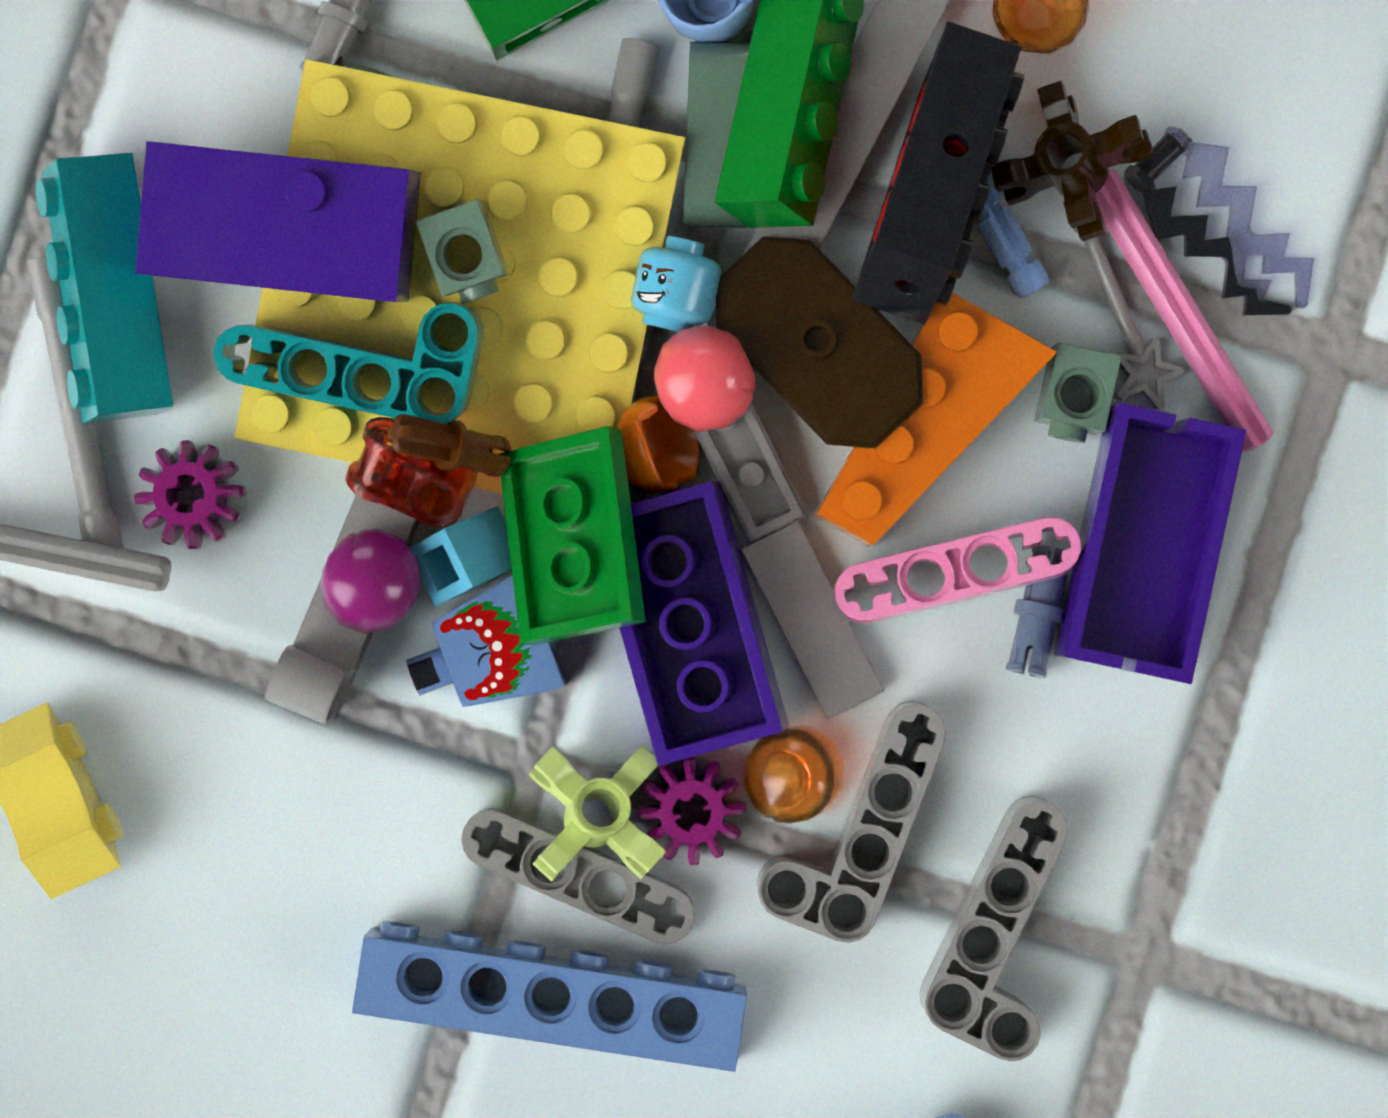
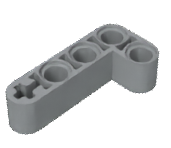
(325, 656)
(865, 817)
(1007, 919)

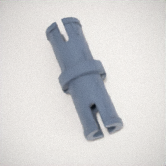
(1037, 620)

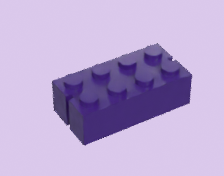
(1150, 543)

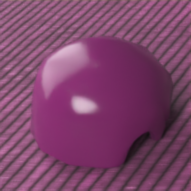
(370, 581)

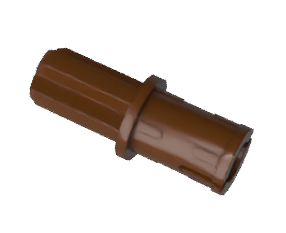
(449, 445)

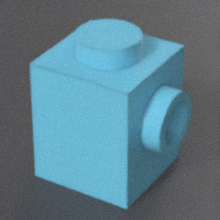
(476, 550)

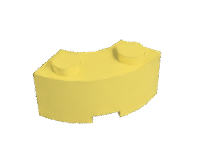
(52, 803)

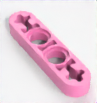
(955, 562)

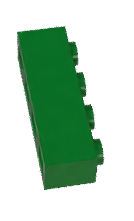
(787, 111)

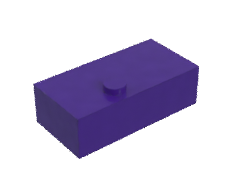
(277, 222)
(702, 647)

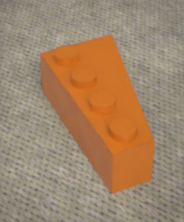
(968, 377)

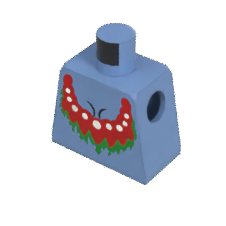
(484, 653)

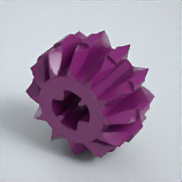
(175, 479)
(698, 830)

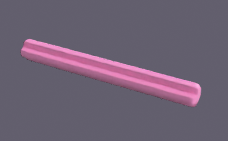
(1180, 312)

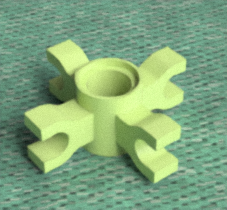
(571, 789)

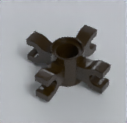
(1064, 137)

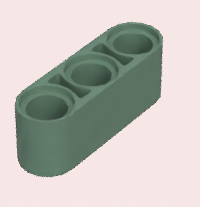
(712, 99)

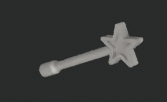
(1143, 364)

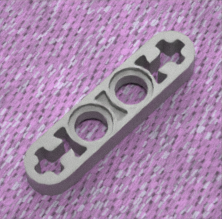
(574, 884)

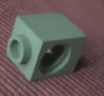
(439, 233)
(1097, 371)

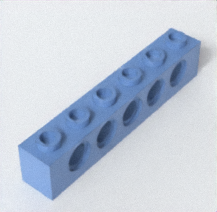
(389, 993)

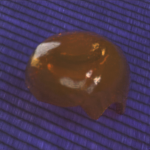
(1040, 24)
(793, 774)

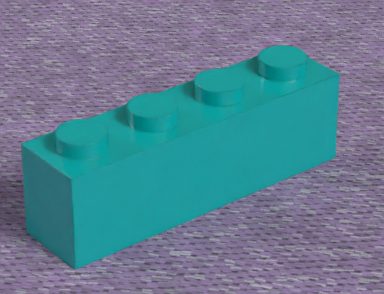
(106, 307)

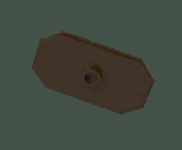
(815, 346)

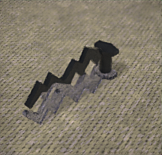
(1239, 240)

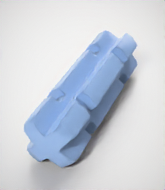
(1011, 246)

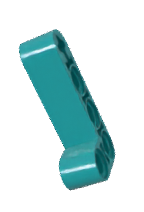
(346, 363)

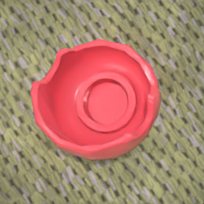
(704, 378)

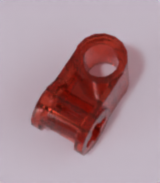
(408, 481)

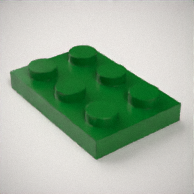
(571, 537)

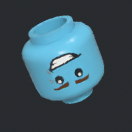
(675, 285)

